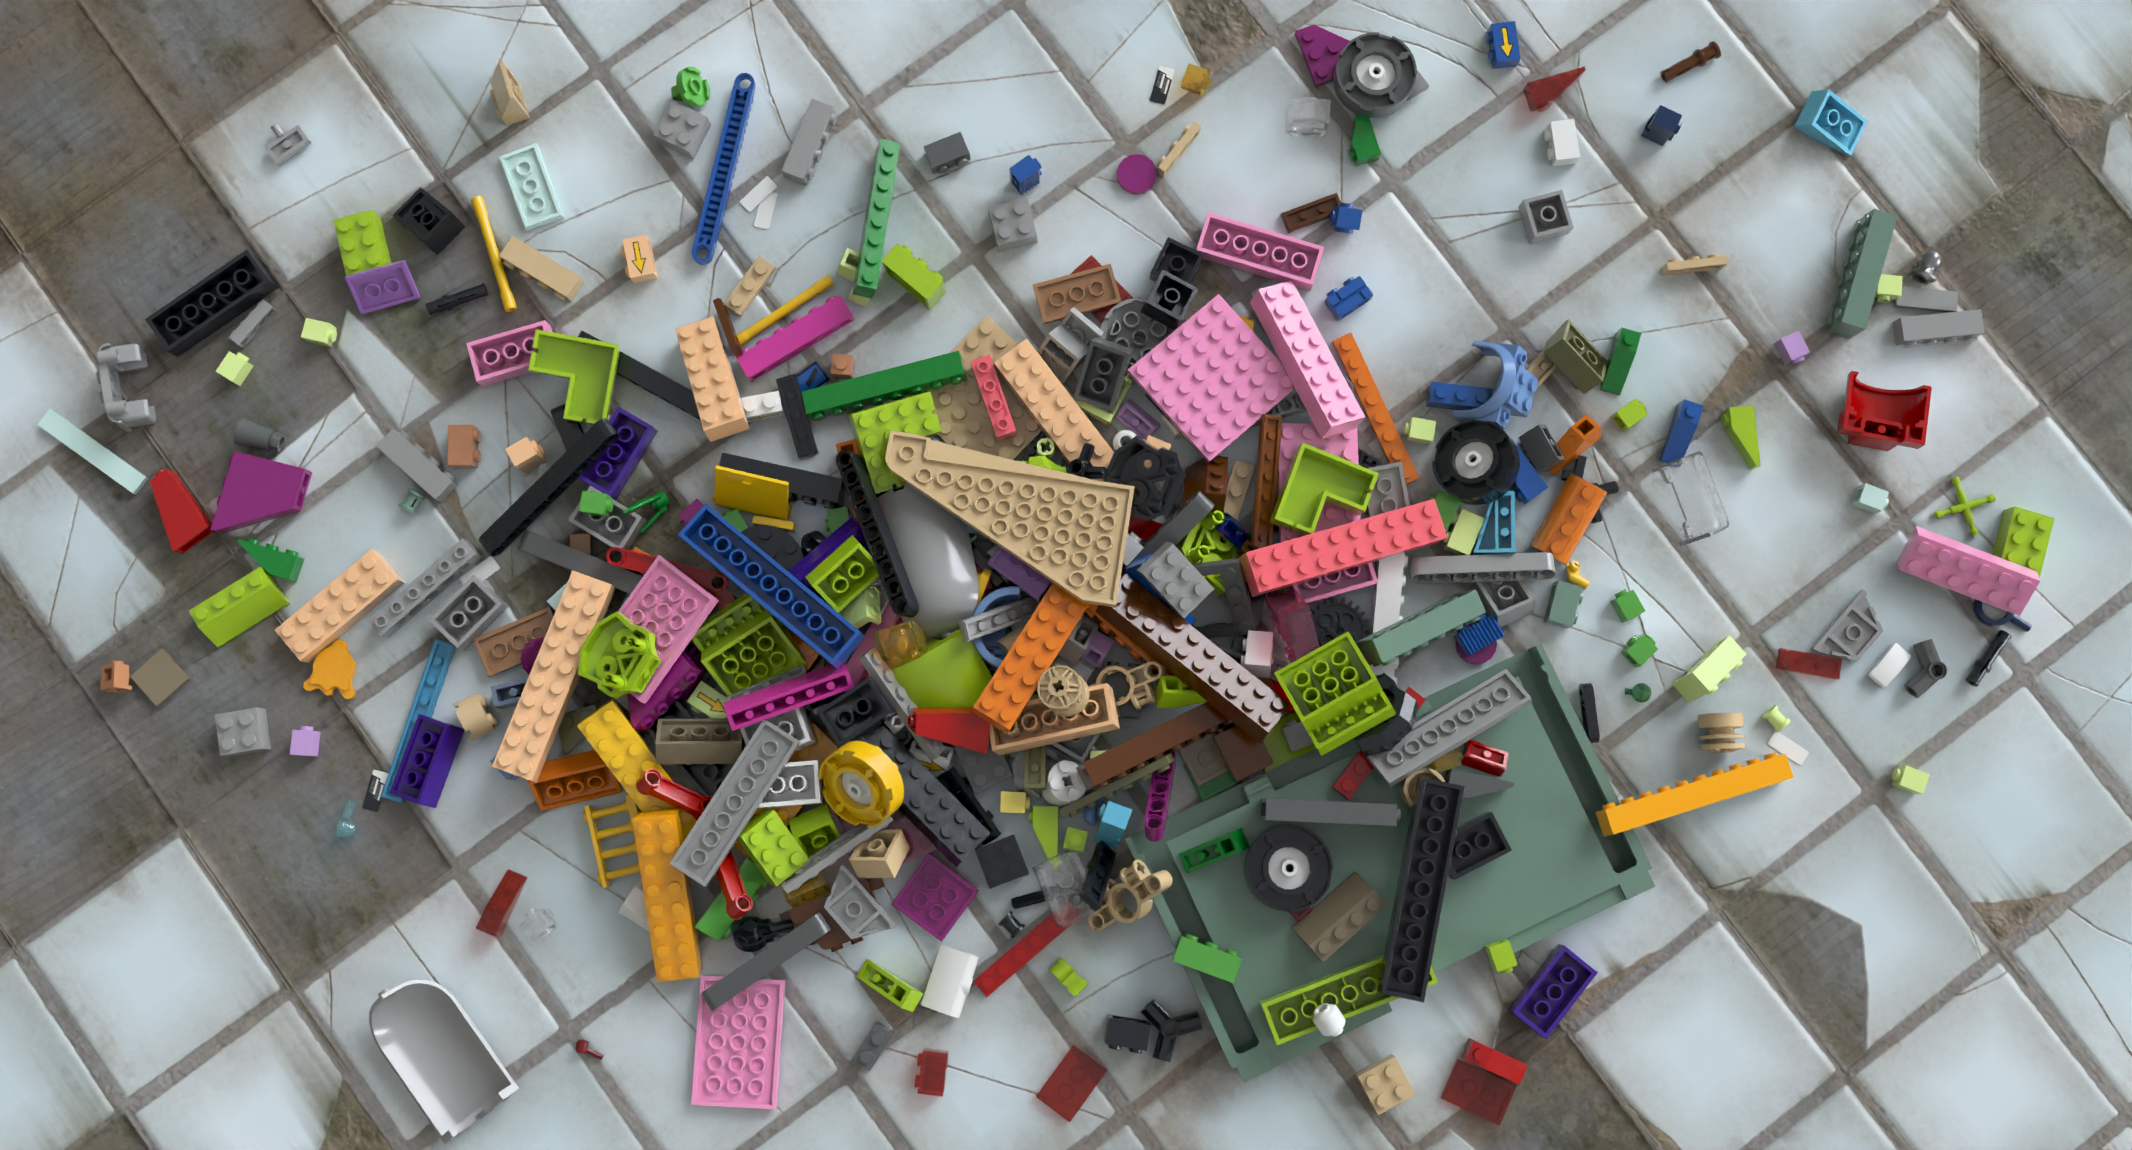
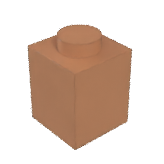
(842, 366)

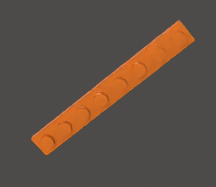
(1373, 405)

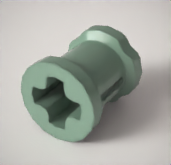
(411, 501)

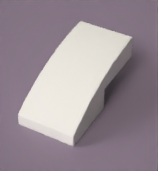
(1889, 665)

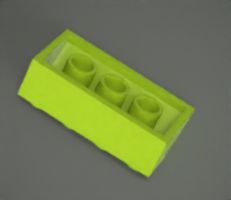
(239, 607)

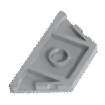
(1851, 631)
(855, 907)

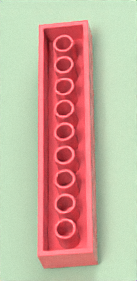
(1342, 547)

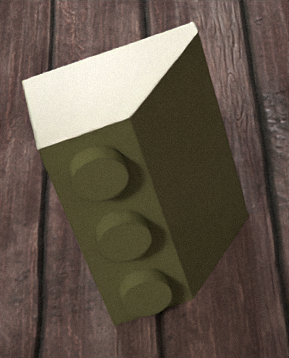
(1576, 357)

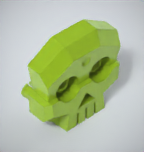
(1204, 545)
(629, 663)

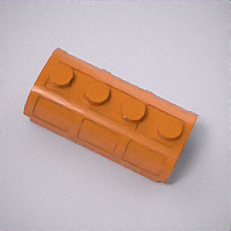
(1568, 518)

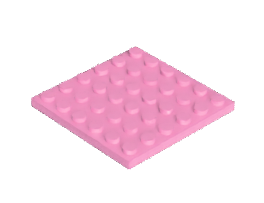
(1212, 378)

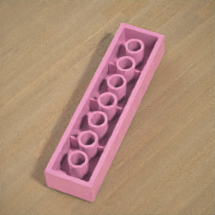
(1307, 359)

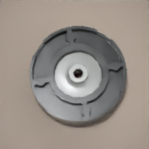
(1374, 75)

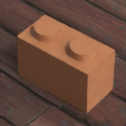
(463, 446)

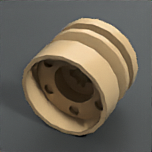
(1067, 701)
(1721, 731)

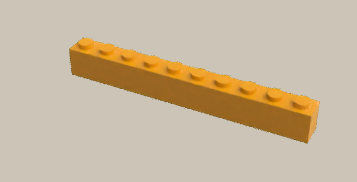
(1693, 795)

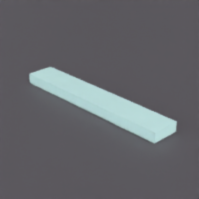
(93, 451)

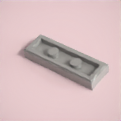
(1927, 299)

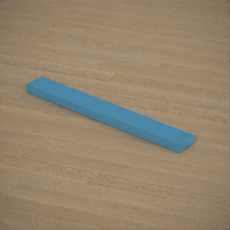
(423, 704)

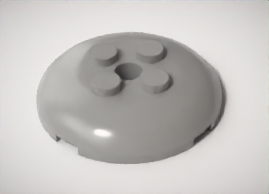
(1127, 321)

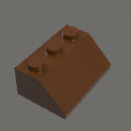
(1208, 479)

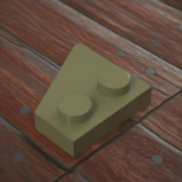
(568, 730)

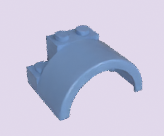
(989, 642)

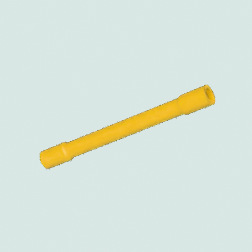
(817, 288)
(505, 292)

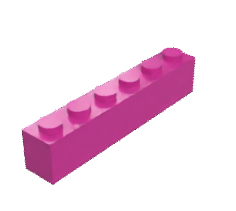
(795, 338)
(787, 696)

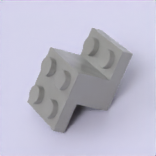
(1068, 344)

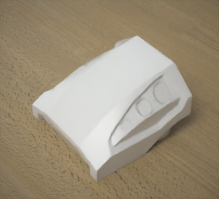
(634, 906)

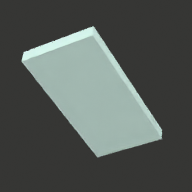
(531, 186)

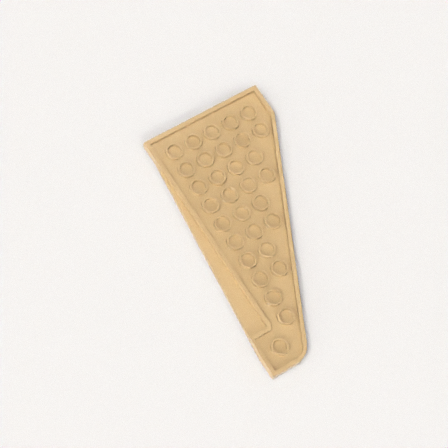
(1044, 517)

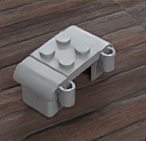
(111, 362)

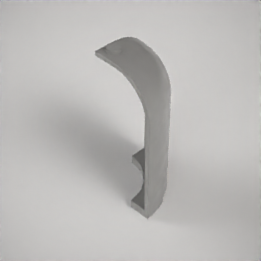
(935, 557)
(438, 1055)

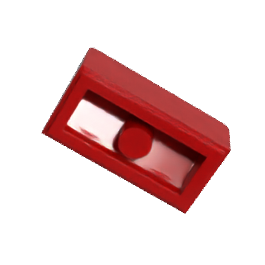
(1485, 758)

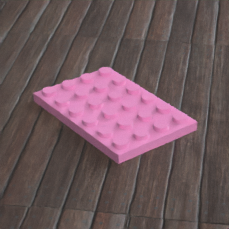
(1341, 445)
(671, 609)
(739, 1047)

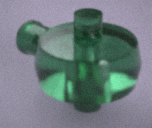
(1640, 692)

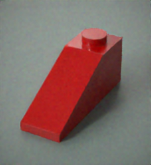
(1494, 1061)

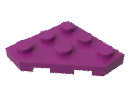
(1320, 52)

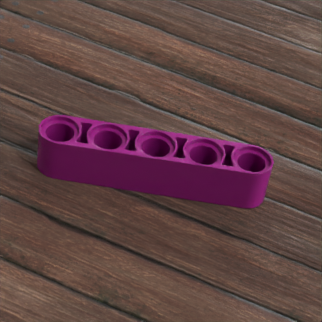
(1159, 800)

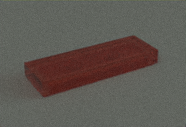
(1808, 663)

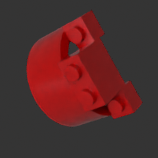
(1883, 416)

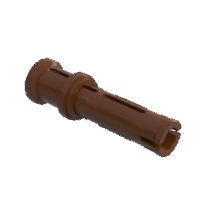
(1698, 58)

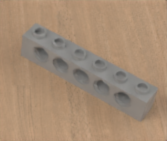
(425, 588)

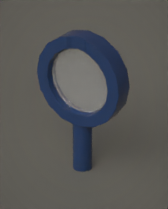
(1995, 616)

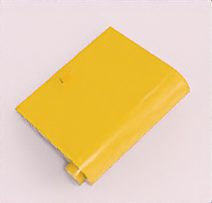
(752, 493)

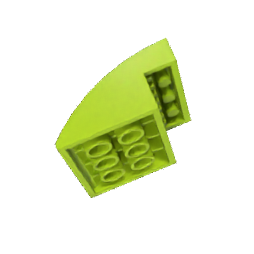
(745, 645)
(945, 674)
(1335, 693)

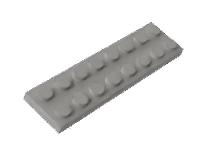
(1451, 726)
(734, 802)

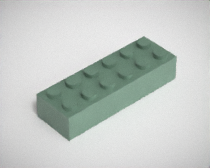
(1861, 273)
(1421, 627)

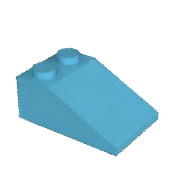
(1831, 121)

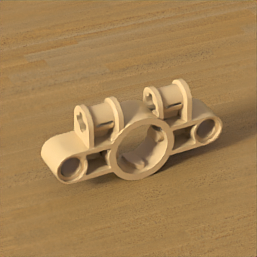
(1140, 683)
(1142, 885)

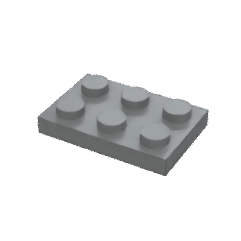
(1389, 490)

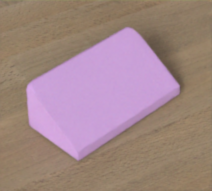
(1137, 419)

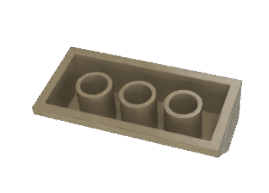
(697, 742)
(1339, 916)

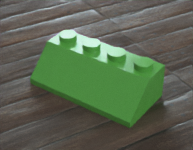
(715, 920)

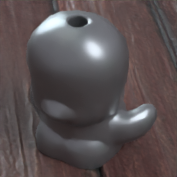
(1926, 267)

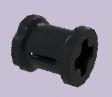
(1011, 924)

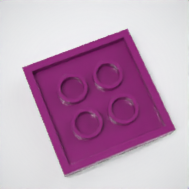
(935, 897)

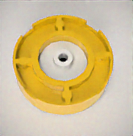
(861, 784)

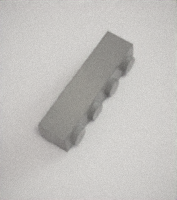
(253, 323)

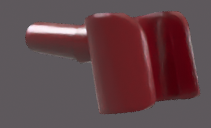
(582, 1047)

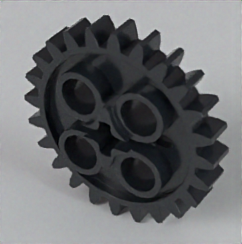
(1356, 628)

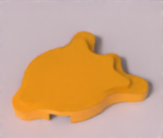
(333, 670)

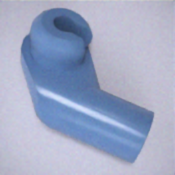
(1089, 815)

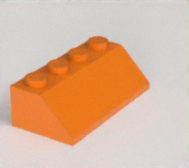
(573, 781)

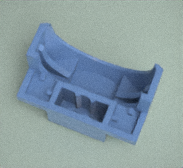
(1513, 388)

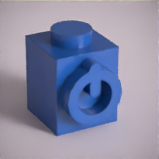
(1345, 218)

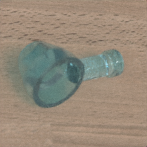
(346, 828)

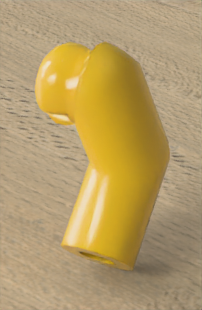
(1573, 575)

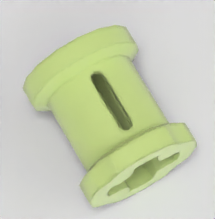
(1044, 442)
(1776, 718)

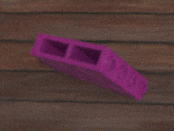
(258, 492)
(671, 688)

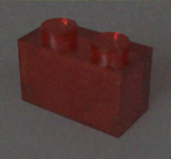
(932, 1072)

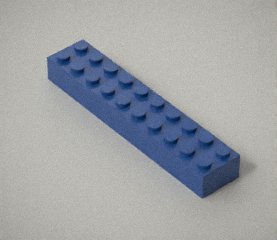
(771, 586)

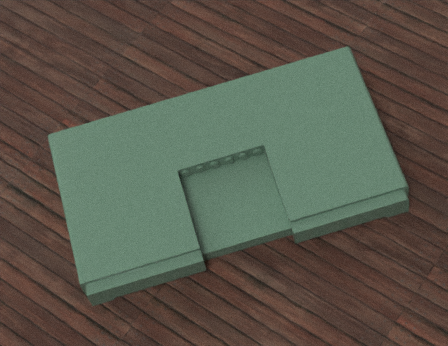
(1549, 880)

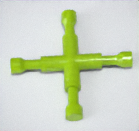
(1964, 506)

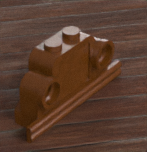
(836, 937)

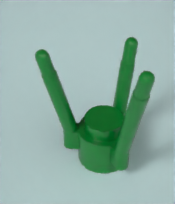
(657, 501)

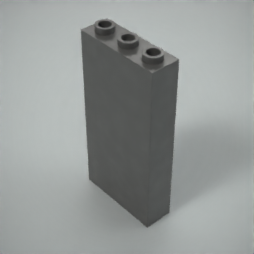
(1329, 812)

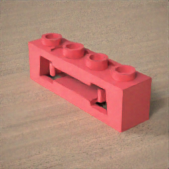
(993, 398)

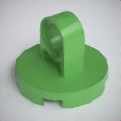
(691, 87)

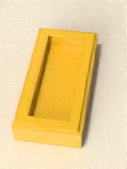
(782, 524)

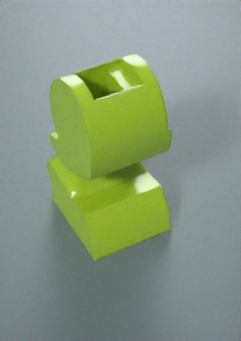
(1069, 977)

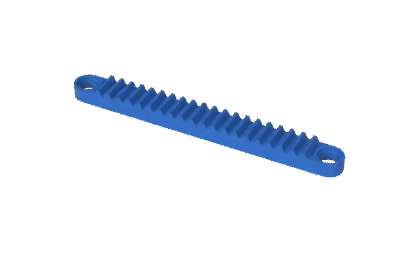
(724, 169)

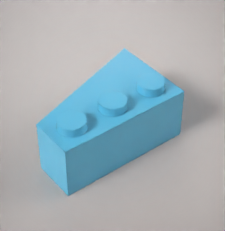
(1498, 529)
(1112, 823)

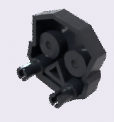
(1129, 469)
(1391, 731)

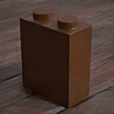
(1241, 752)

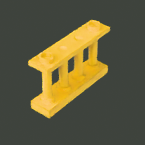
(590, 817)

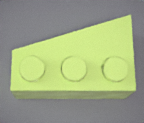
(1710, 670)

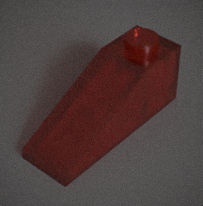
(1545, 91)
(501, 904)

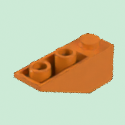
(1577, 440)

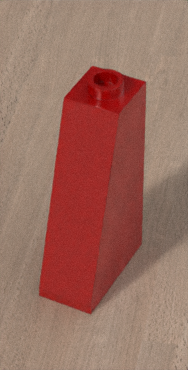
(179, 511)
(952, 726)

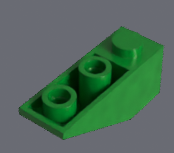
(275, 562)

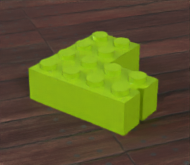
(587, 364)
(873, 428)
(1317, 479)

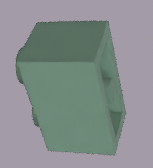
(1563, 604)

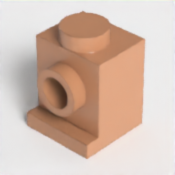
(115, 677)

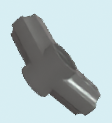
(1924, 678)

